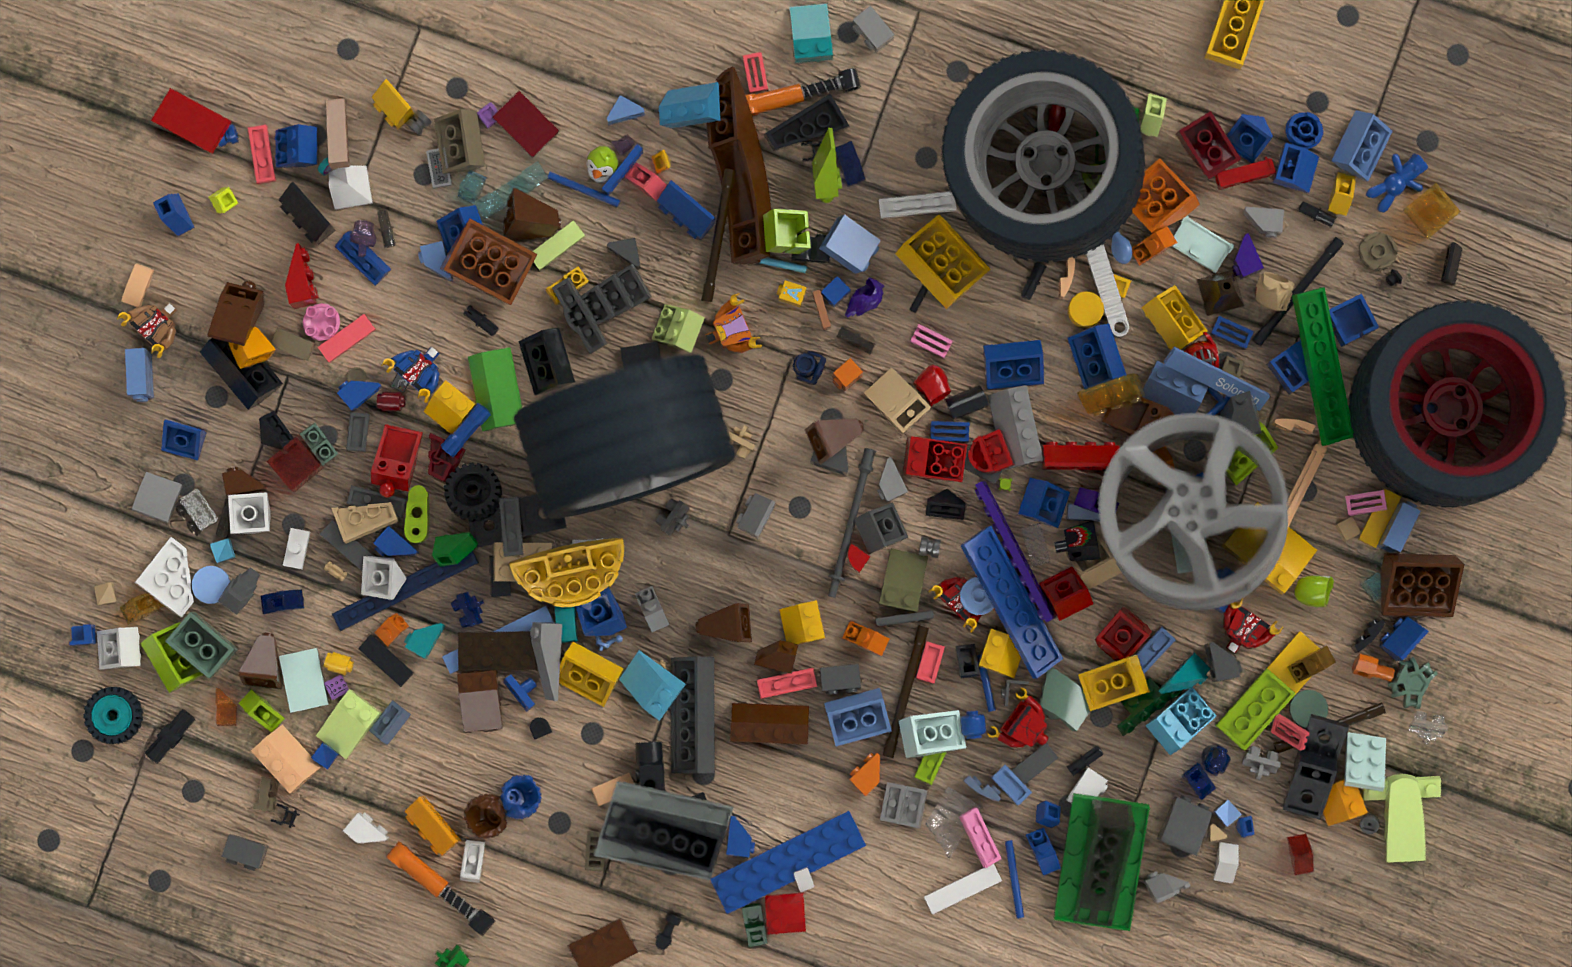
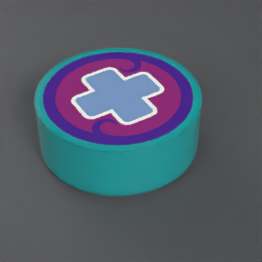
(324, 167)

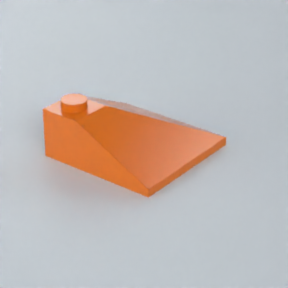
(1163, 198)

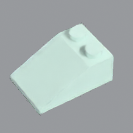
(932, 734)

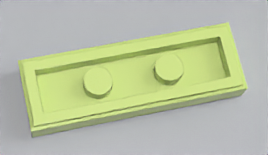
(557, 245)

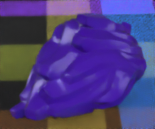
(865, 298)

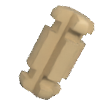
(335, 571)

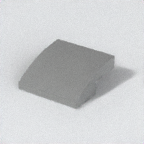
(157, 497)
(903, 805)

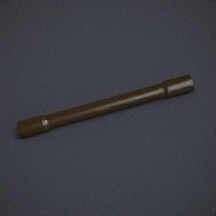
(1367, 713)

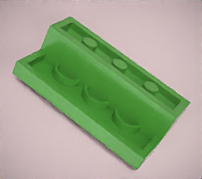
(496, 386)

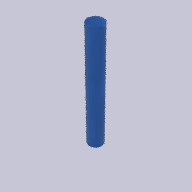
(987, 687)

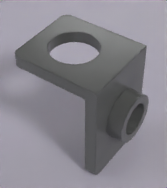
(1005, 690)

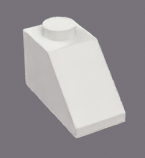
(1089, 784)

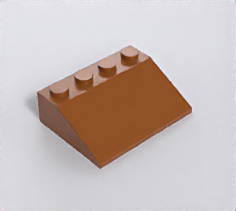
(489, 261)

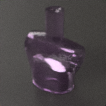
(363, 235)

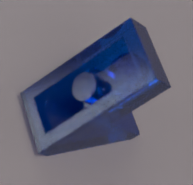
(1199, 781)

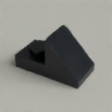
(967, 661)

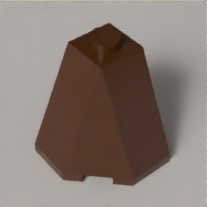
(529, 218)

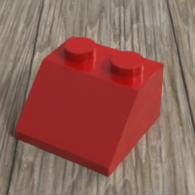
(1066, 593)

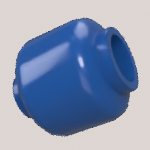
(973, 724)

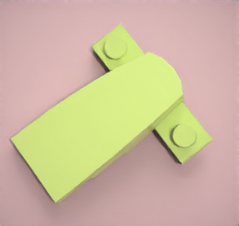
(1404, 814)

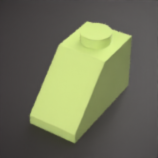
(1153, 115)

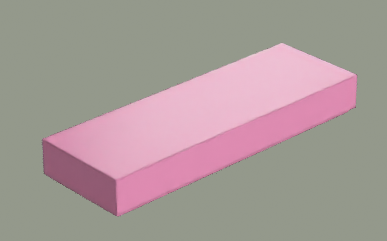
(980, 837)

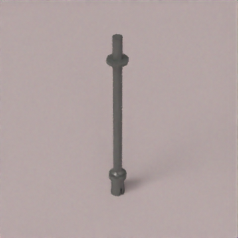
(865, 469)

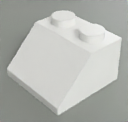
(118, 648)

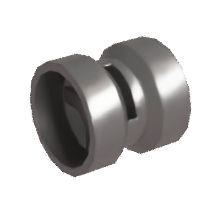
(418, 122)
(929, 547)

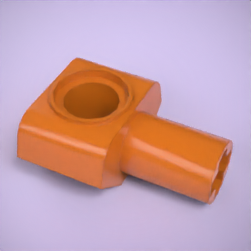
(1368, 667)

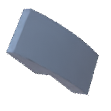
(989, 792)

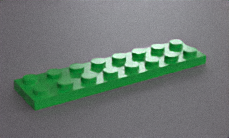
(1323, 366)

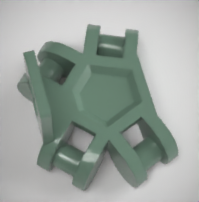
(1414, 682)

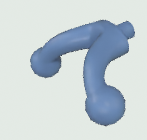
(619, 638)

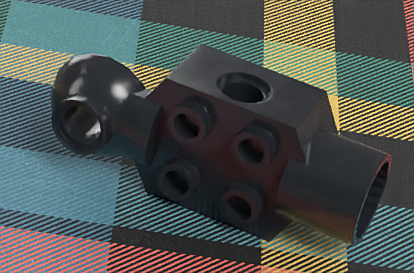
(651, 764)

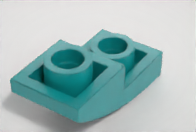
(566, 617)

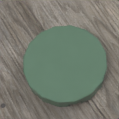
(1305, 704)

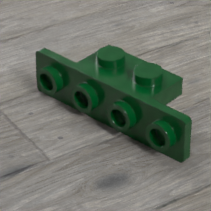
(1143, 706)

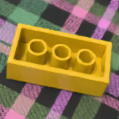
(1233, 32)

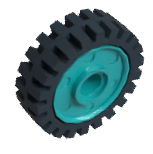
(98, 712)

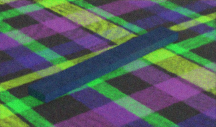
(413, 585)

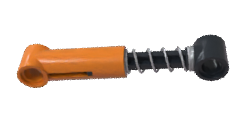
(846, 81)
(438, 886)

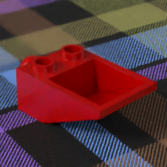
(395, 459)

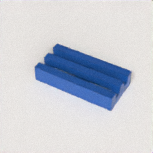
(1247, 339)
(950, 431)

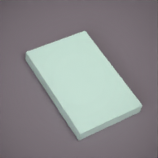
(303, 680)

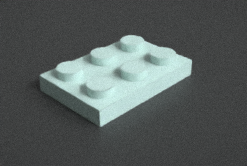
(1365, 761)

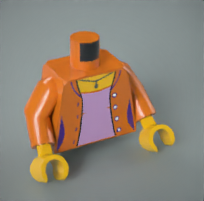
(732, 328)

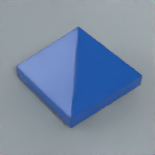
(1245, 826)

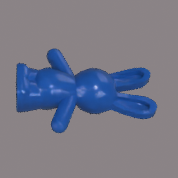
(1396, 183)

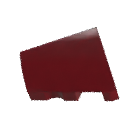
(440, 461)

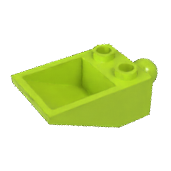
(825, 171)

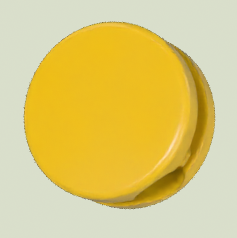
(1085, 309)

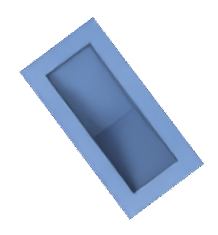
(624, 110)

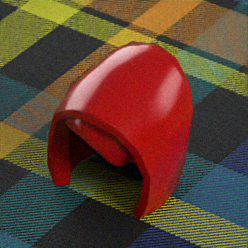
(933, 384)

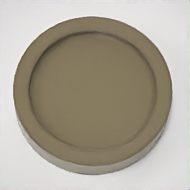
(356, 374)

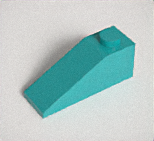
(1189, 673)

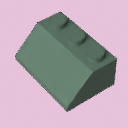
(201, 645)

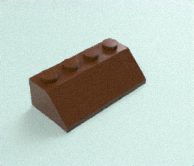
(769, 723)

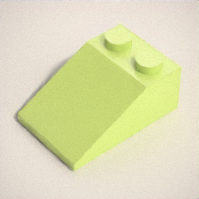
(348, 723)

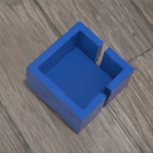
(1352, 320)

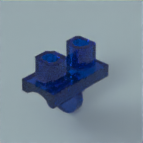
(470, 607)

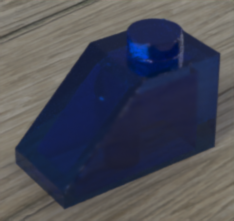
(849, 163)
(282, 601)

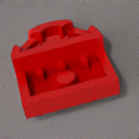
(990, 453)

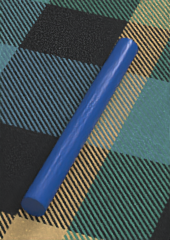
(583, 189)
(1014, 879)

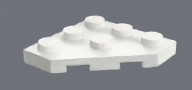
(169, 578)

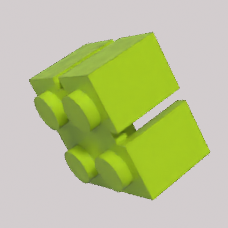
(782, 229)

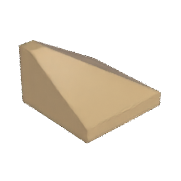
(105, 593)

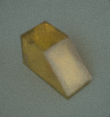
(140, 607)

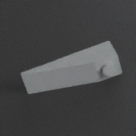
(547, 650)

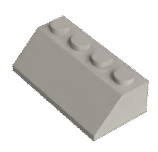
(1014, 417)

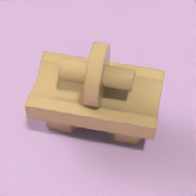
(745, 446)

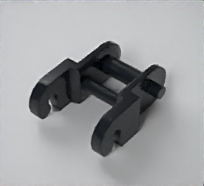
(810, 143)
(285, 816)

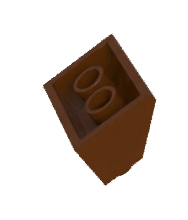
(604, 946)

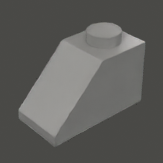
(1265, 220)
(891, 483)

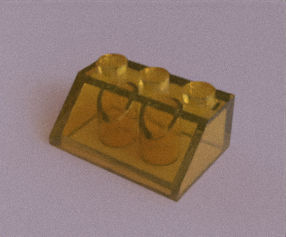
(1111, 394)

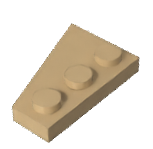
(360, 521)

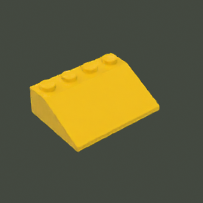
(942, 261)
(1297, 552)

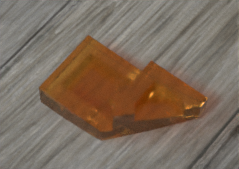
(226, 710)

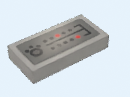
(437, 177)

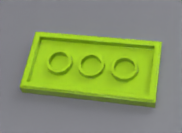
(1255, 709)

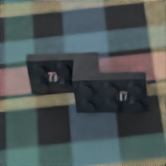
(530, 523)
(1316, 767)

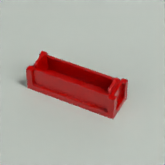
(1245, 174)

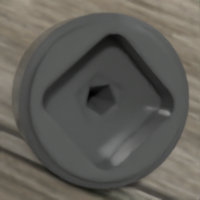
(1369, 824)

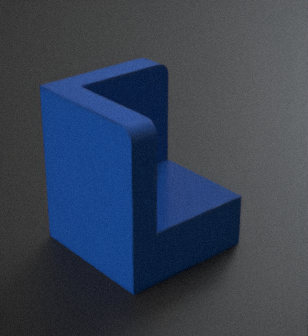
(835, 291)
(83, 635)

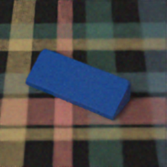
(370, 266)

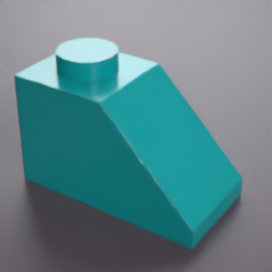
(424, 639)

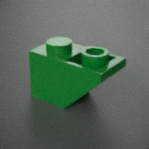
(453, 548)

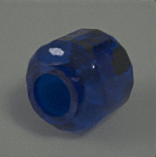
(1216, 760)

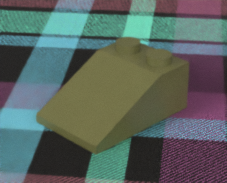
(903, 580)

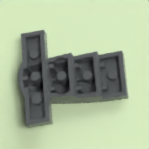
(600, 303)

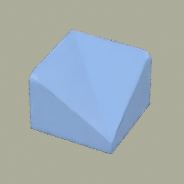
(1227, 813)

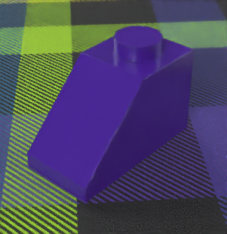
(1246, 259)
(1089, 500)

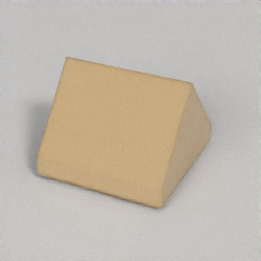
(1215, 833)

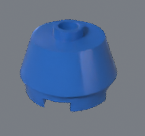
(1304, 130)

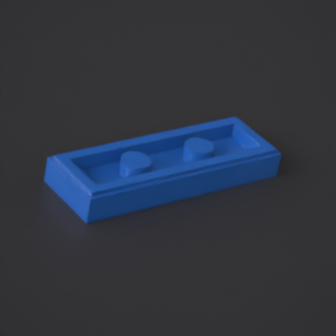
(622, 170)

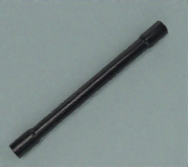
(1329, 253)

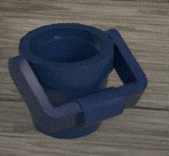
(806, 366)

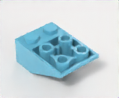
(1181, 721)

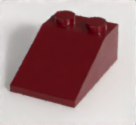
(1208, 145)

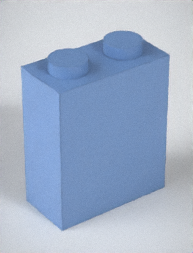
(850, 244)
(139, 374)
(1399, 527)

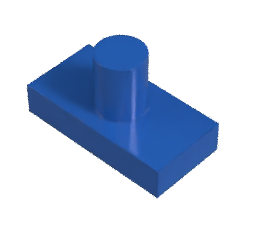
(520, 691)

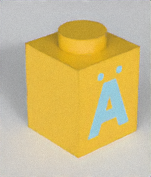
(791, 293)

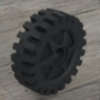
(469, 478)

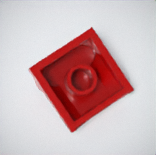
(785, 913)

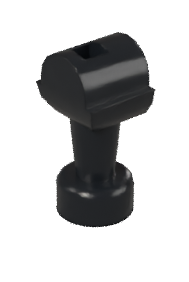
(664, 939)

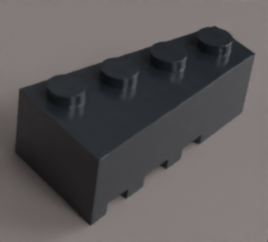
(808, 124)

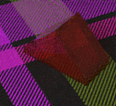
(1301, 854)

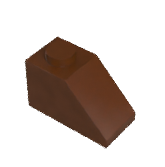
(240, 482)
(777, 656)

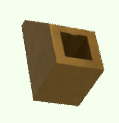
(1311, 664)

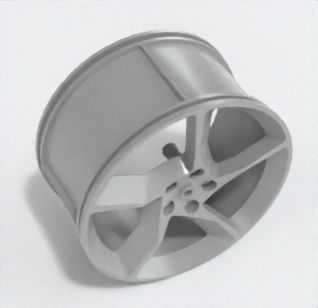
(1194, 510)

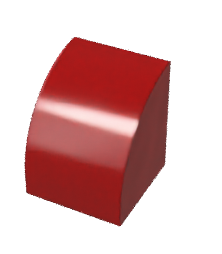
(857, 558)

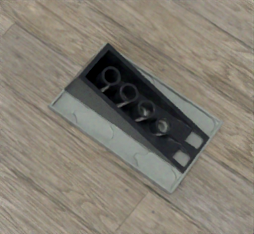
(663, 830)

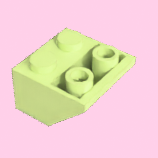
(678, 328)

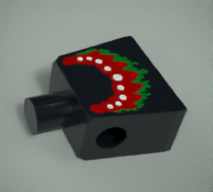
(1080, 542)

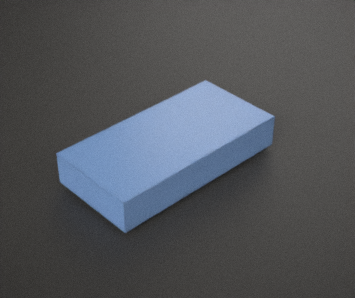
(1011, 785)

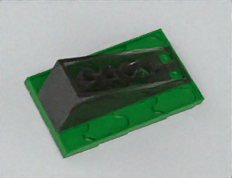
(1101, 862)

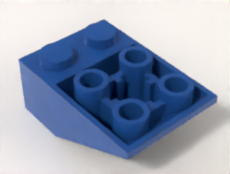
(1290, 368)

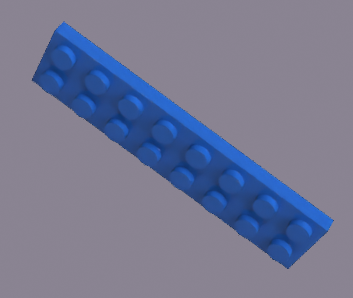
(1011, 602)
(777, 866)

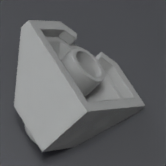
(1164, 886)

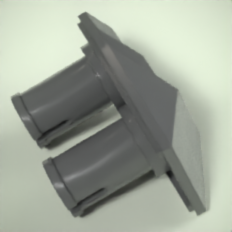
(240, 591)

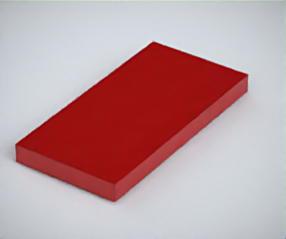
(191, 121)

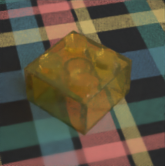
(1431, 211)

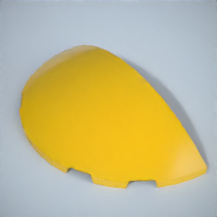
(571, 572)

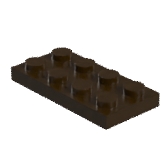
(495, 651)

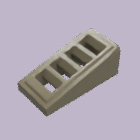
(588, 866)

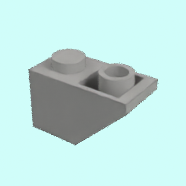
(652, 609)

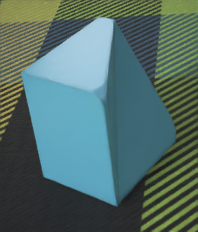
(222, 550)

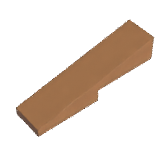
(337, 133)

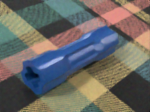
(475, 418)

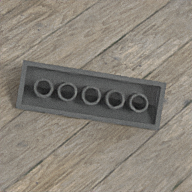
(693, 716)

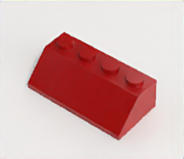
(1078, 456)

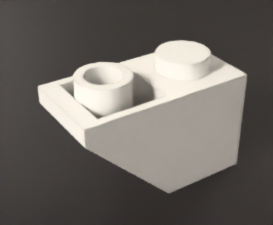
(363, 830)

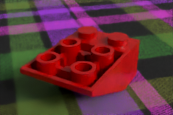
(299, 280)
(934, 459)

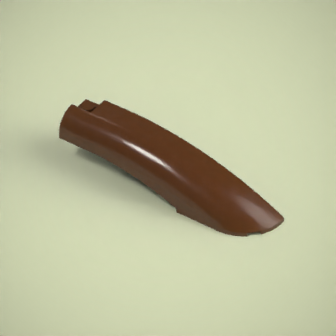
(738, 148)

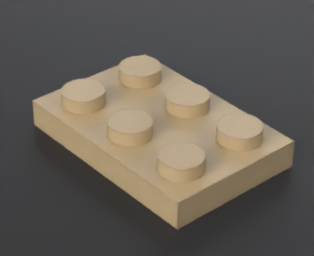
(502, 569)

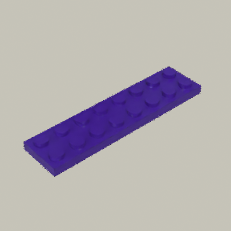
(1010, 544)

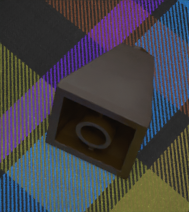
(1220, 292)

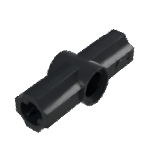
(170, 736)

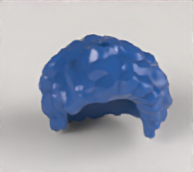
(520, 797)

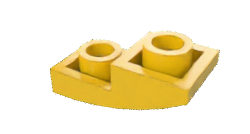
(578, 279)

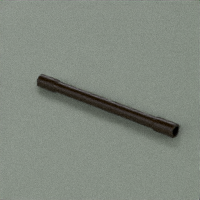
(727, 185)
(919, 642)

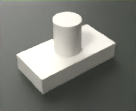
(296, 548)

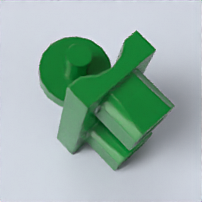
(450, 958)

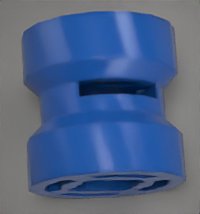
(232, 136)

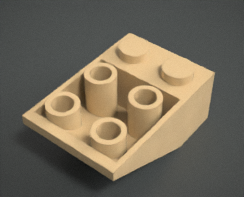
(897, 401)

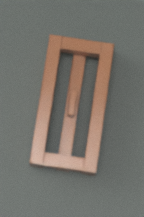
(821, 310)

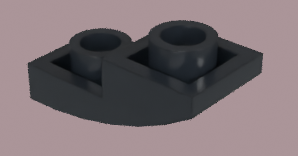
(497, 588)
(1372, 630)

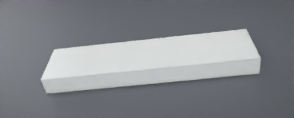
(917, 205)
(962, 888)

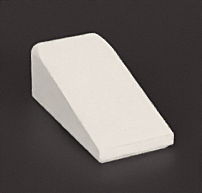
(472, 861)

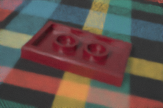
(525, 124)

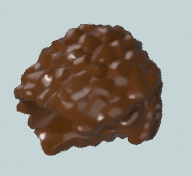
(485, 816)

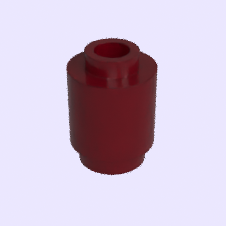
(391, 401)

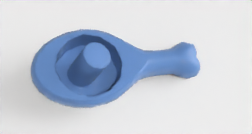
(1121, 248)

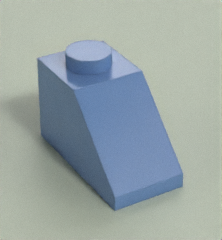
(433, 257)

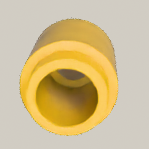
(338, 663)

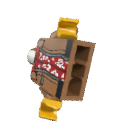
(153, 325)

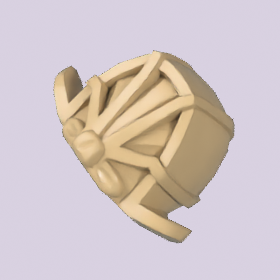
(1273, 291)

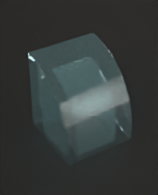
(471, 187)
(1372, 586)

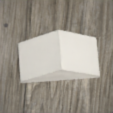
(1226, 862)

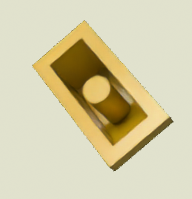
(1342, 194)

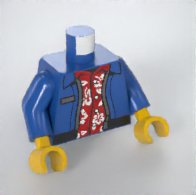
(417, 370)

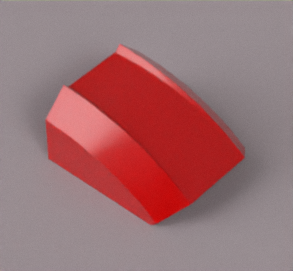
(1123, 635)

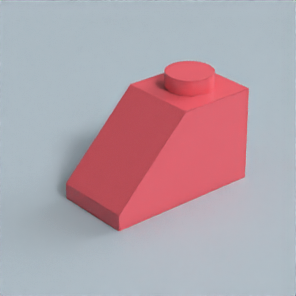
(646, 181)

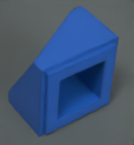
(325, 755)
(1048, 814)

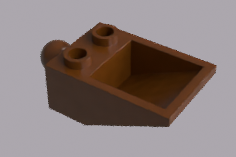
(236, 312)
(1136, 416)

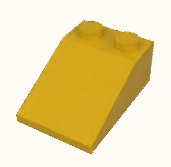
(1113, 683)

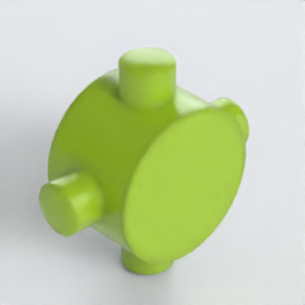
(1005, 484)

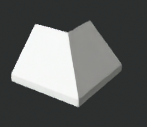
(350, 187)
(249, 513)
(381, 577)

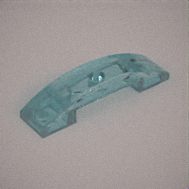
(526, 182)

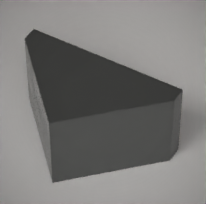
(626, 250)

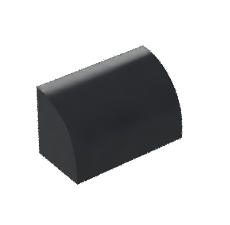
(966, 402)

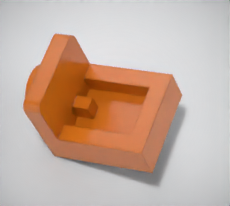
(391, 628)

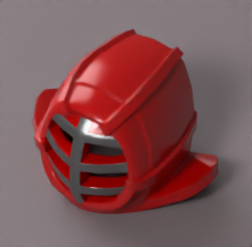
(1204, 349)

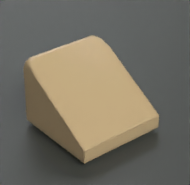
(1348, 529)

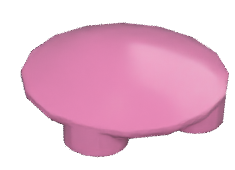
(321, 321)

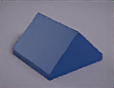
(182, 439)

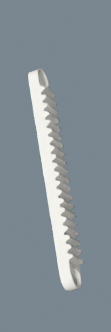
(1101, 271)

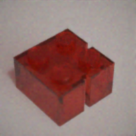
(296, 466)

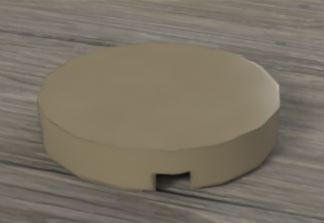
(1378, 251)

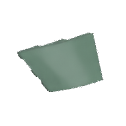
(1063, 700)

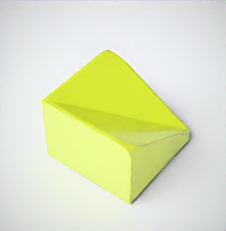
(223, 200)

